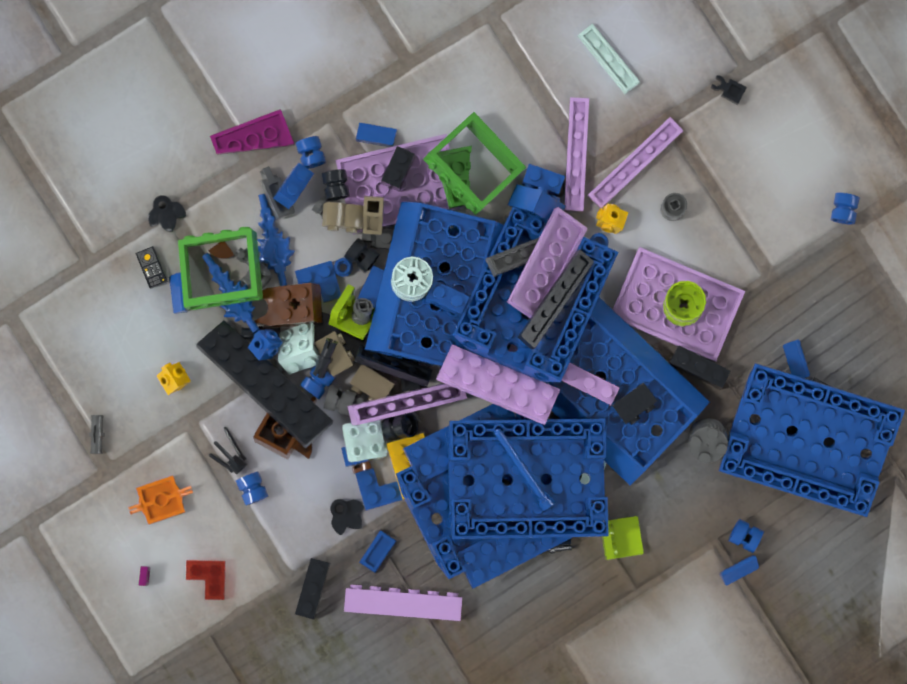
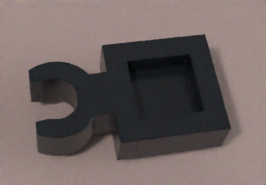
(732, 90)

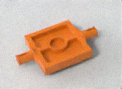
(160, 500)

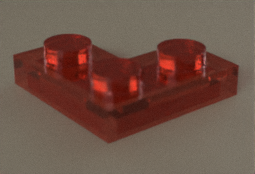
(212, 572)

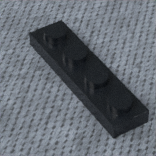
(394, 366)

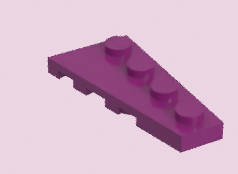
(256, 134)

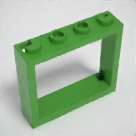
(493, 144)
(252, 294)

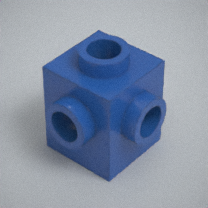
(265, 344)

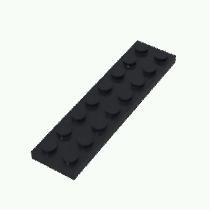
(264, 384)

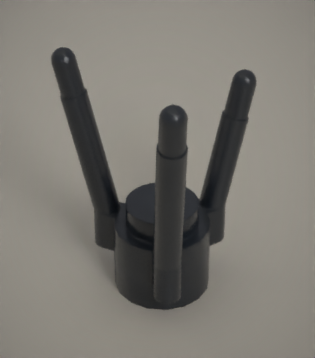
(235, 463)

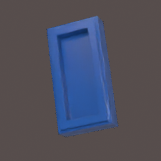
(377, 551)

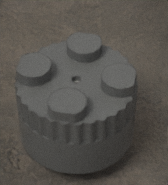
(708, 440)

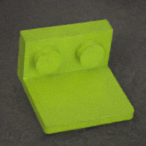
(342, 315)
(623, 538)

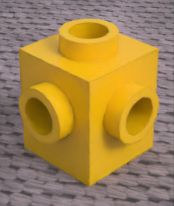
(611, 218)
(173, 377)

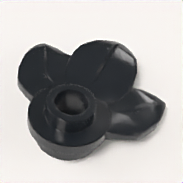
(165, 216)
(348, 517)

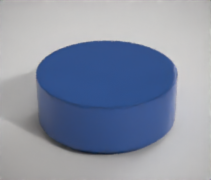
(600, 238)

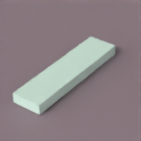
(608, 59)

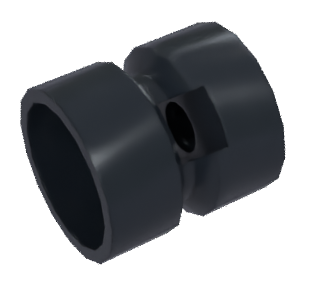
(336, 186)
(355, 252)
(400, 426)

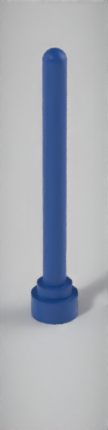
(544, 499)

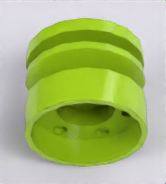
(688, 293)

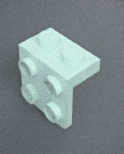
(298, 348)
(364, 441)

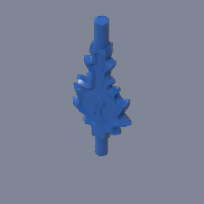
(274, 247)
(239, 311)

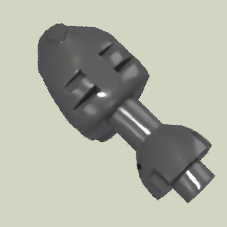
(243, 257)

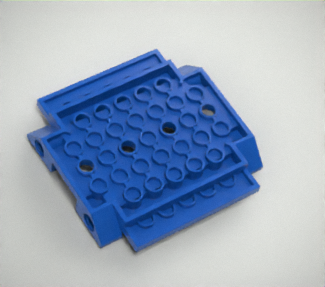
(427, 492)

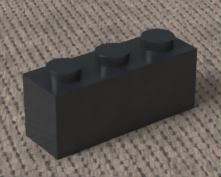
(699, 367)
(312, 588)

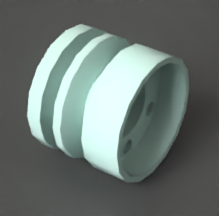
(411, 290)

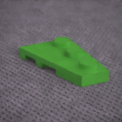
(459, 162)

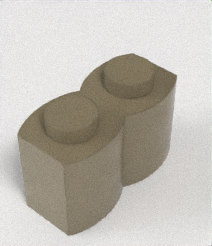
(342, 216)

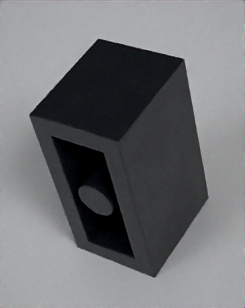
(398, 168)
(634, 404)

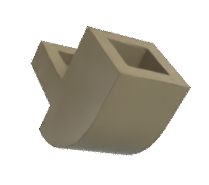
(373, 214)

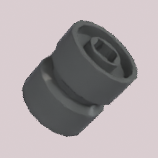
(673, 206)
(339, 400)

